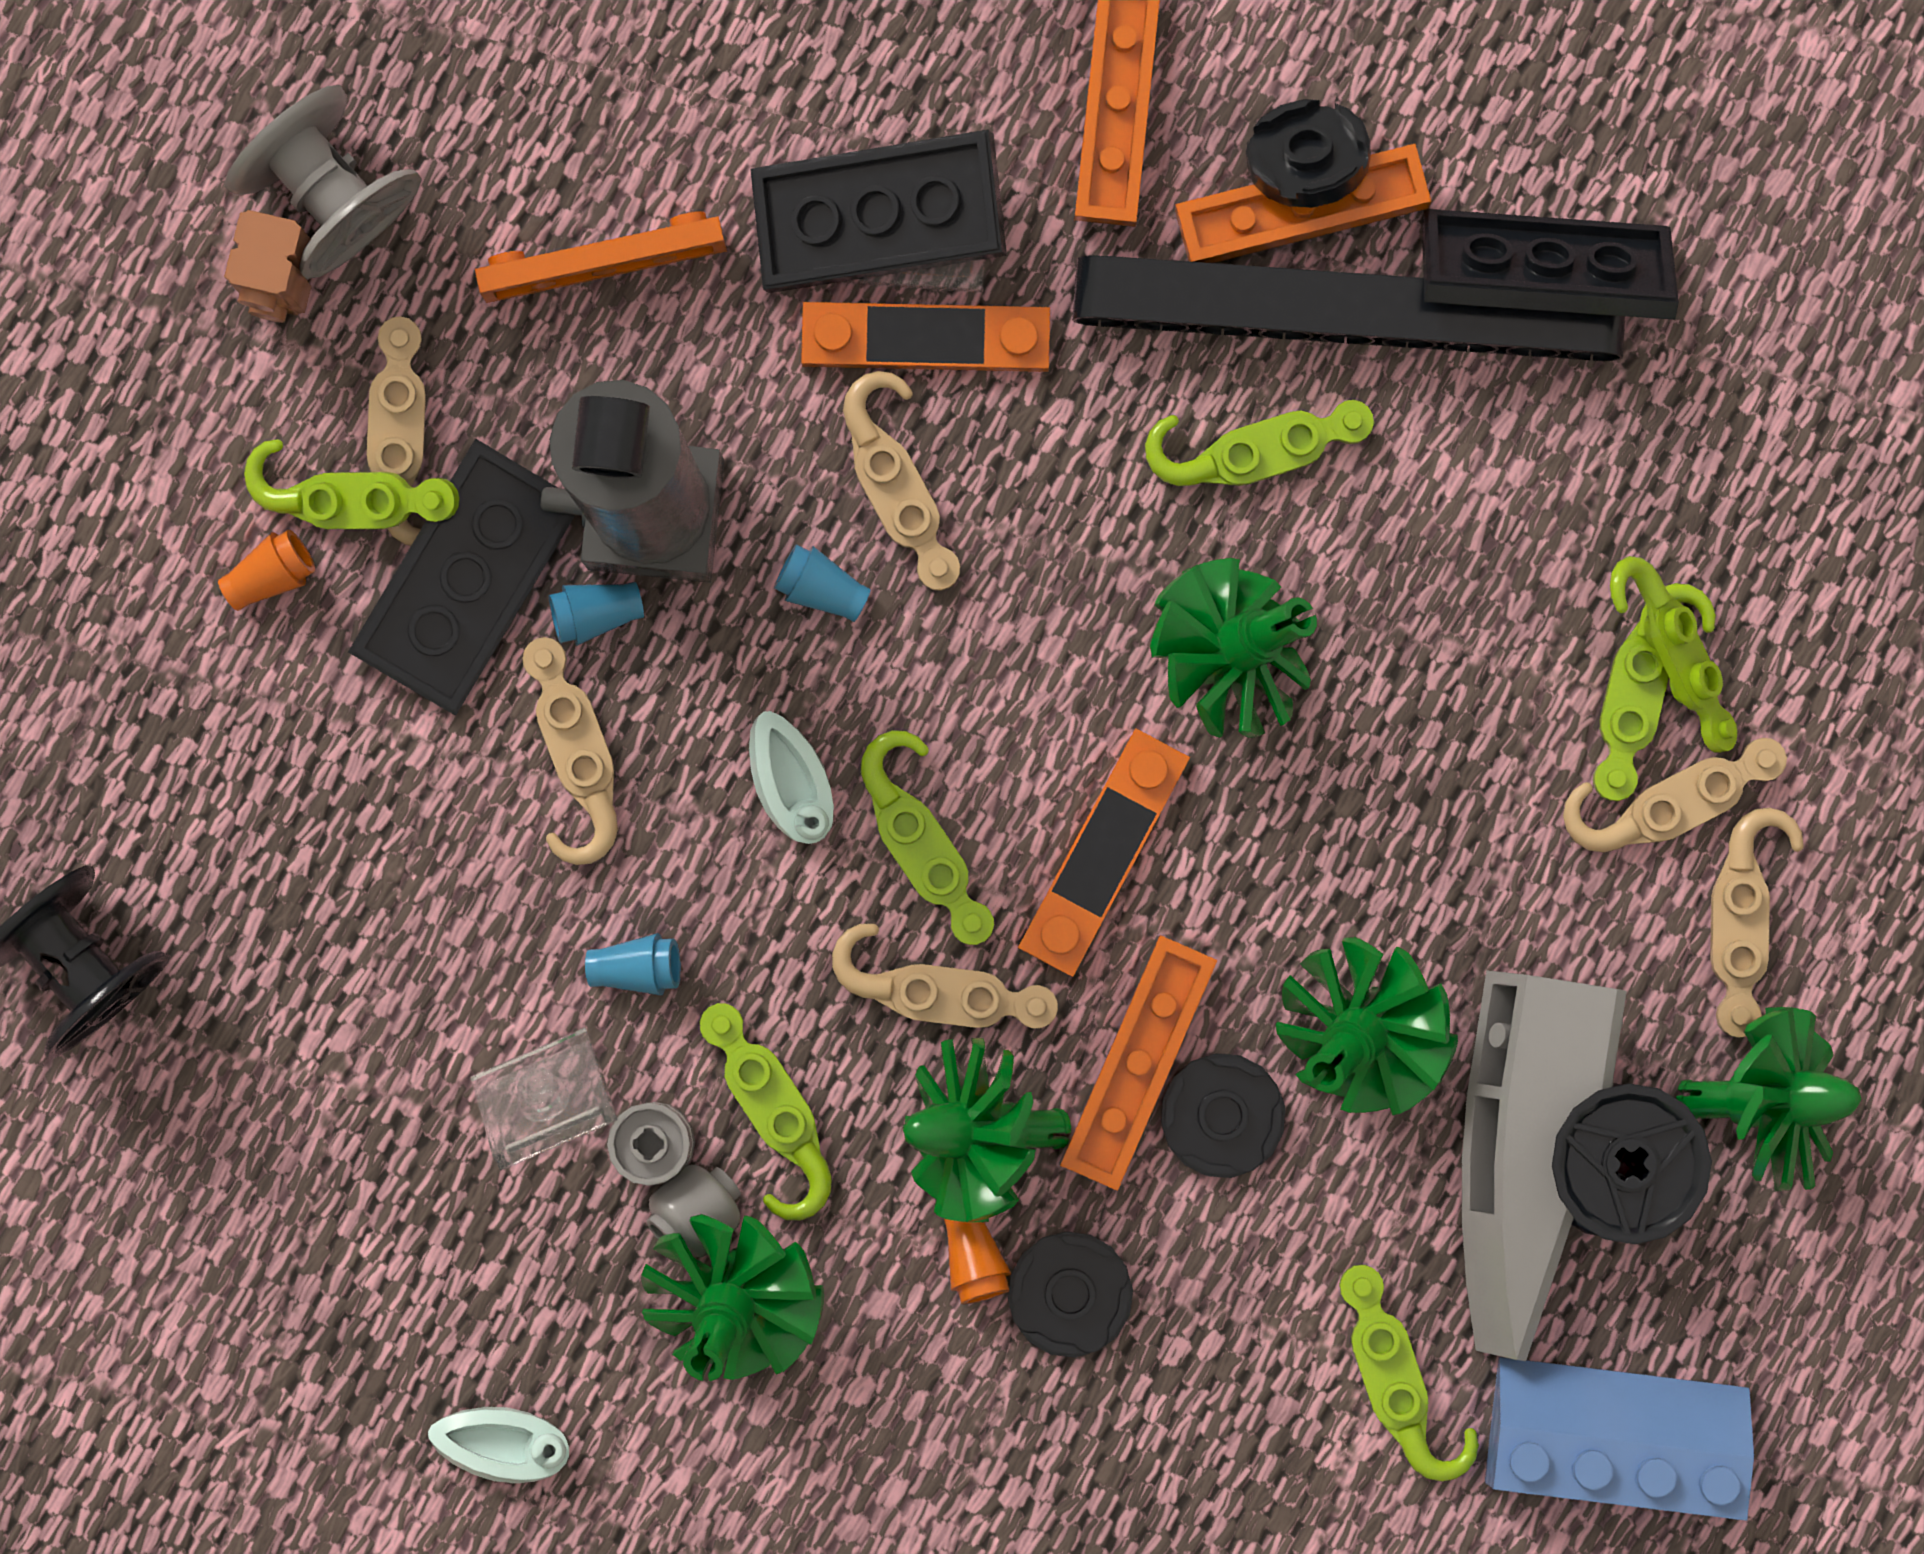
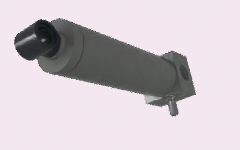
(637, 484)

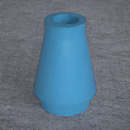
(820, 584)
(592, 610)
(636, 965)

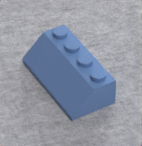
(1621, 1439)

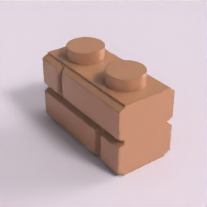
(267, 266)

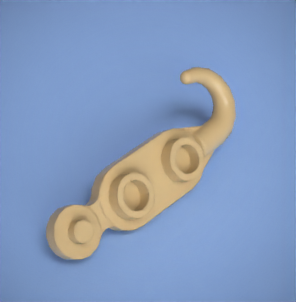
(397, 412)
(896, 485)
(575, 749)
(1678, 801)
(1742, 919)
(941, 992)

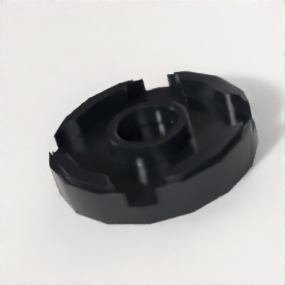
(1308, 153)
(1201, 1103)
(1058, 1270)

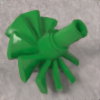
(1224, 632)
(1381, 1042)
(1781, 1094)
(975, 1140)
(748, 1307)

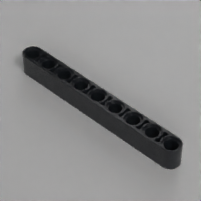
(1324, 309)

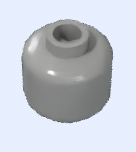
(691, 1194)

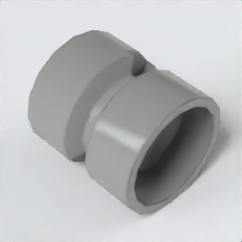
(651, 1143)

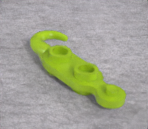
(1262, 447)
(350, 498)
(1674, 635)
(1636, 699)
(921, 843)
(772, 1107)
(1395, 1378)

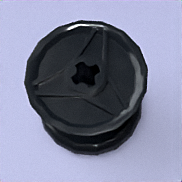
(96, 987)
(1664, 1157)

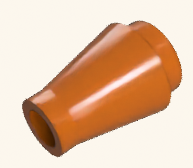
(268, 570)
(975, 1262)

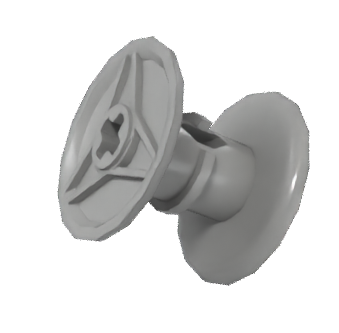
(322, 181)

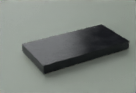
(878, 211)
(1549, 264)
(463, 581)

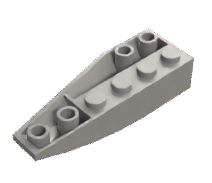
(1533, 1061)

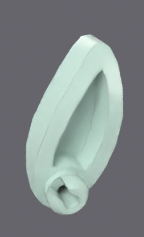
(790, 779)
(500, 1444)

